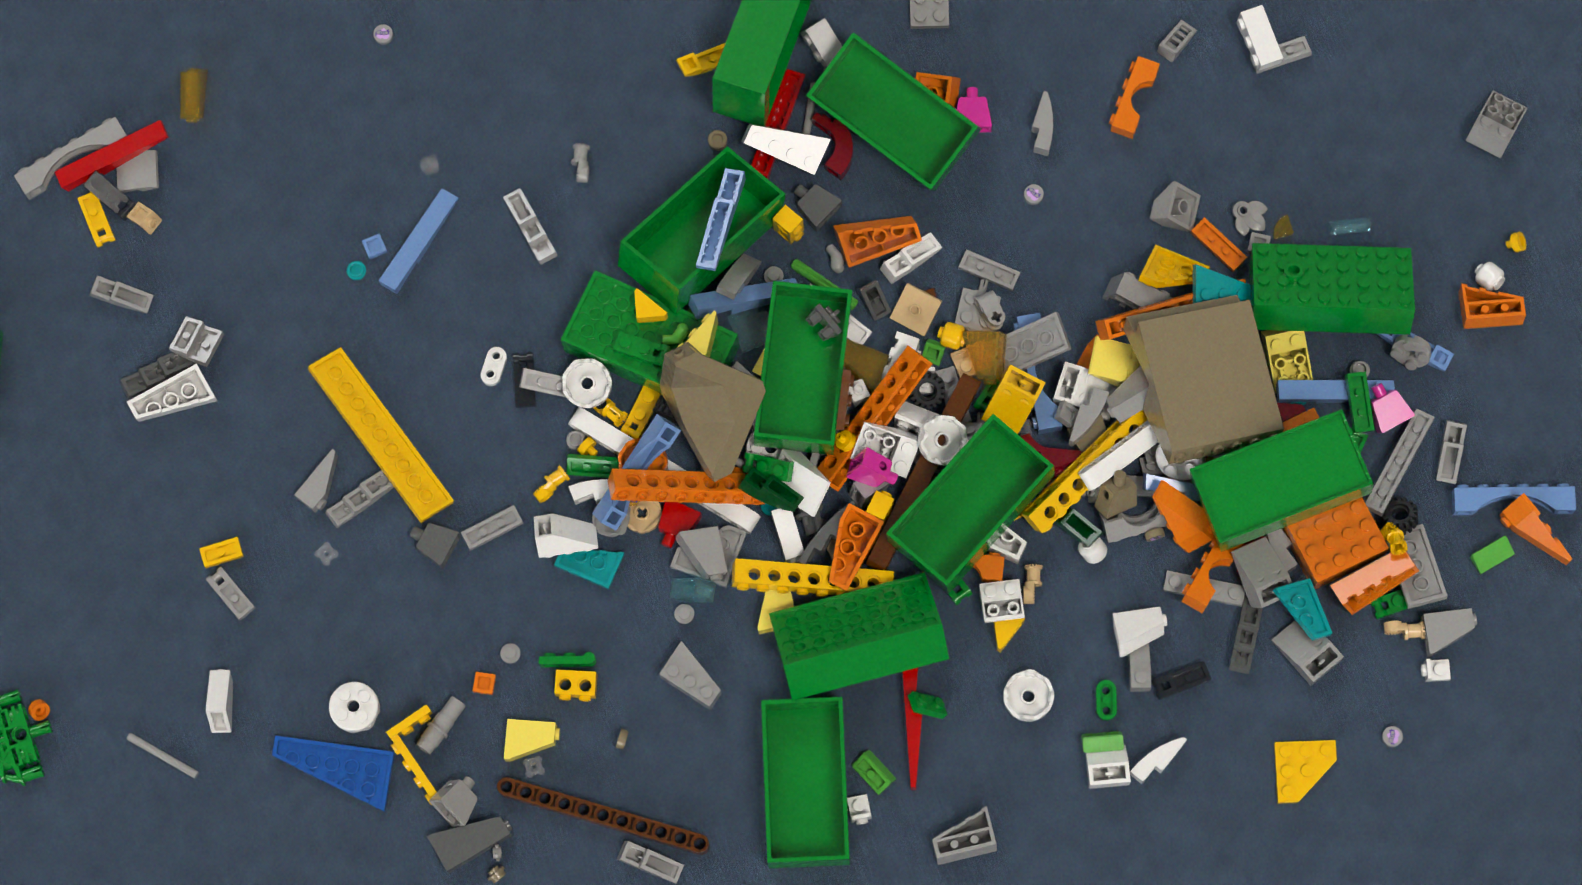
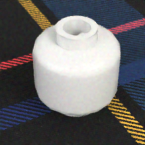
(1489, 276)
(1094, 553)

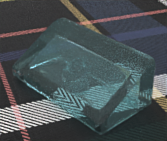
(1349, 226)

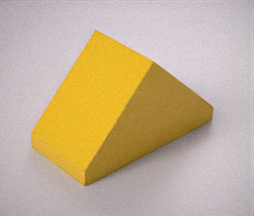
(647, 309)
(1005, 631)

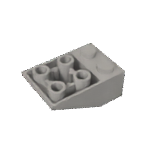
(1496, 124)
(1260, 572)
(1308, 657)

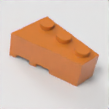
(1490, 309)

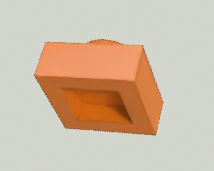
(484, 683)

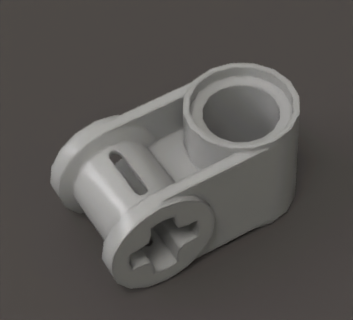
(989, 307)

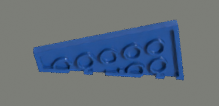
(352, 769)

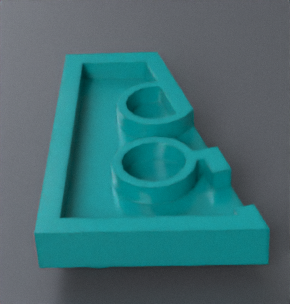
(1213, 285)
(592, 565)
(1305, 607)

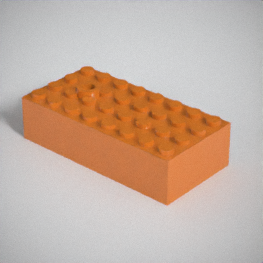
(1335, 539)

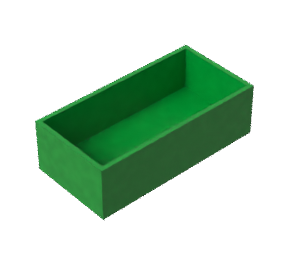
(894, 111)
(667, 243)
(610, 308)
(801, 370)
(970, 503)
(859, 636)
(805, 782)

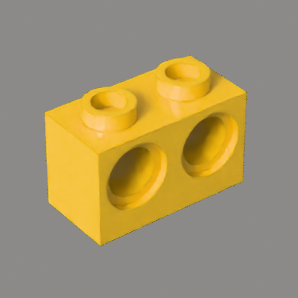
(788, 225)
(881, 505)
(576, 678)

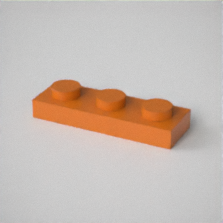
(1218, 244)

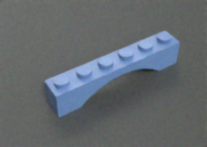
(1044, 408)
(654, 441)
(1556, 500)

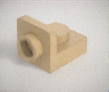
(144, 217)

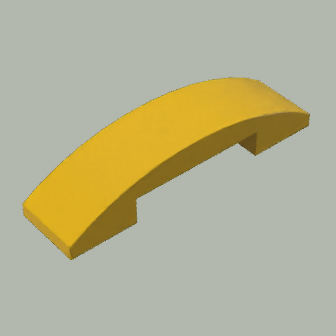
(702, 62)

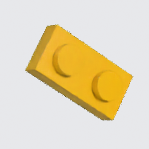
(221, 552)

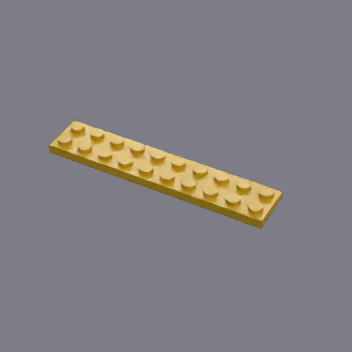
(380, 435)

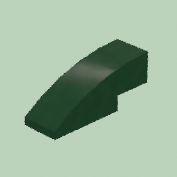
(770, 491)
(1078, 527)

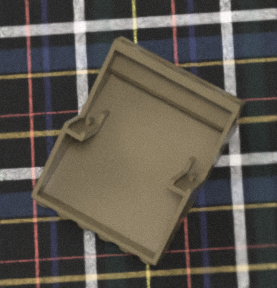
(1204, 378)

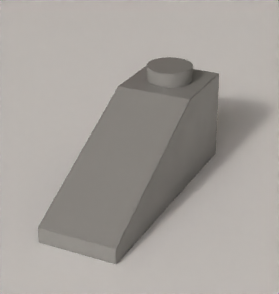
(317, 487)
(1140, 670)

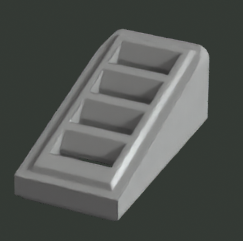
(1168, 49)

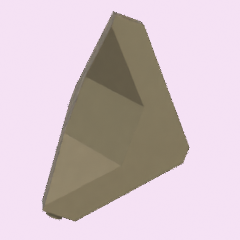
(711, 406)

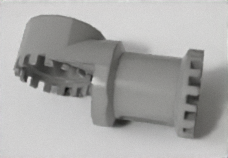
(581, 162)

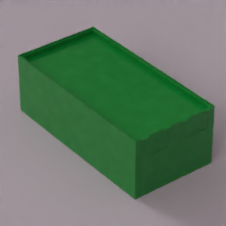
(756, 58)
(1281, 480)

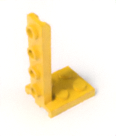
(406, 727)

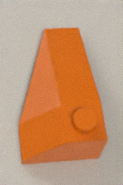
(944, 86)
(1183, 517)
(1524, 520)
(854, 541)

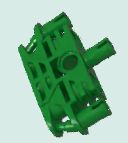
(26, 749)

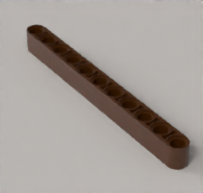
(922, 473)
(595, 809)

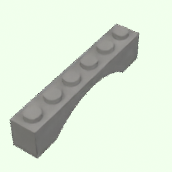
(37, 176)

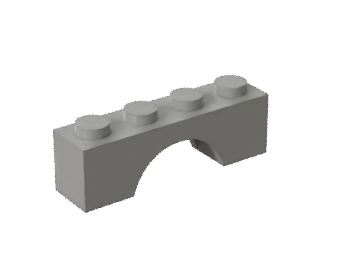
(1124, 526)

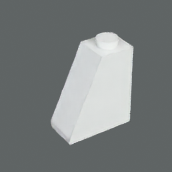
(787, 535)
(1137, 628)
(220, 701)

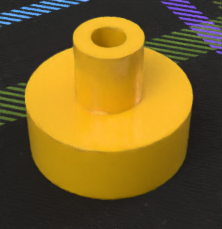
(1517, 242)
(845, 440)
(587, 447)

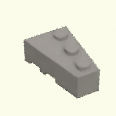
(822, 42)

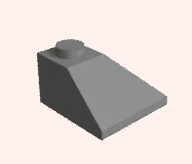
(1176, 207)

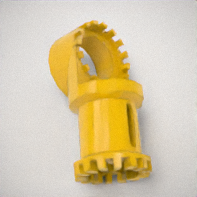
(608, 411)
(553, 481)
(1395, 538)

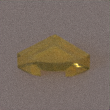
(1283, 228)

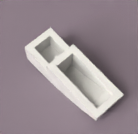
(910, 258)
(589, 489)
(1157, 759)

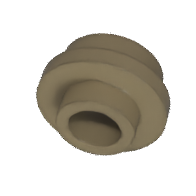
(496, 873)

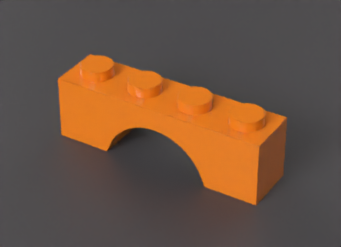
(1142, 75)
(990, 567)
(1201, 591)

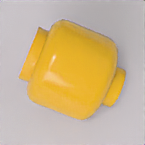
(951, 335)

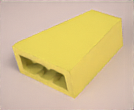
(773, 602)
(528, 737)

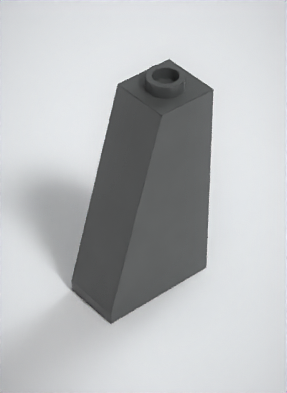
(467, 842)

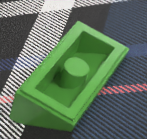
(1492, 554)
(1102, 742)
(873, 772)

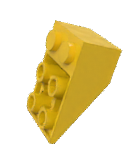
(1014, 398)

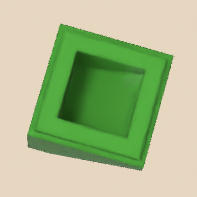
(933, 351)

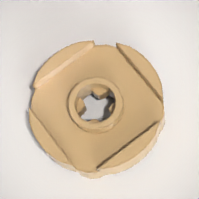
(648, 523)

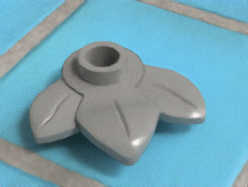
(1251, 219)

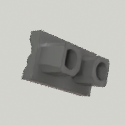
(827, 319)
(811, 524)

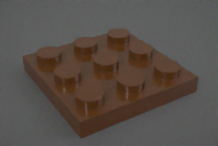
(845, 400)

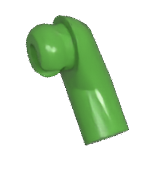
(678, 336)

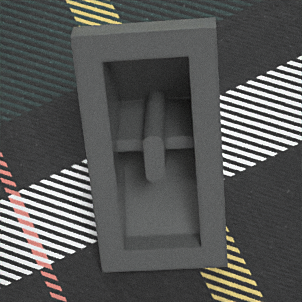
(874, 300)

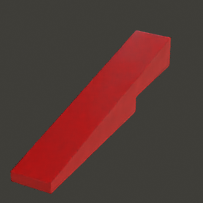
(780, 116)
(111, 156)
(913, 724)

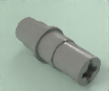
(440, 725)

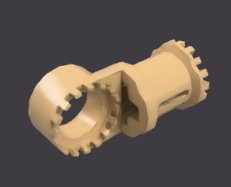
(1032, 581)
(1408, 630)

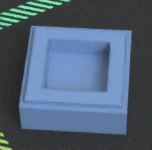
(374, 246)

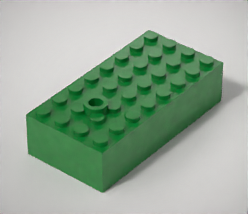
(1332, 288)

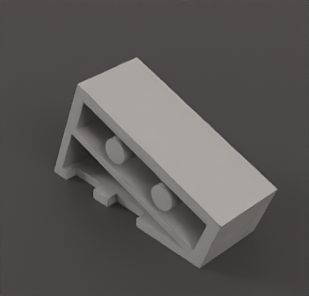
(1132, 292)
(690, 677)
(966, 839)

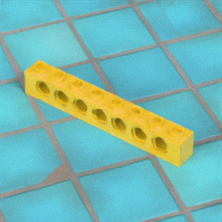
(1035, 511)
(742, 568)

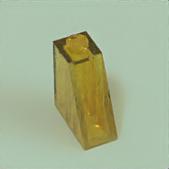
(193, 94)
(987, 354)
(865, 364)

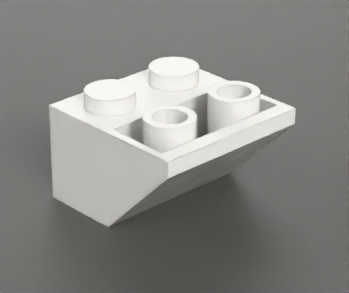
(912, 417)
(1001, 600)
(1108, 769)

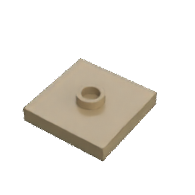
(916, 309)

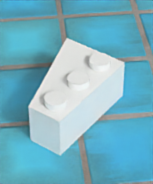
(1259, 38)

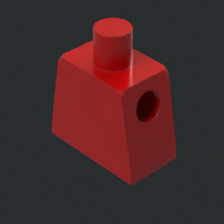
(675, 519)

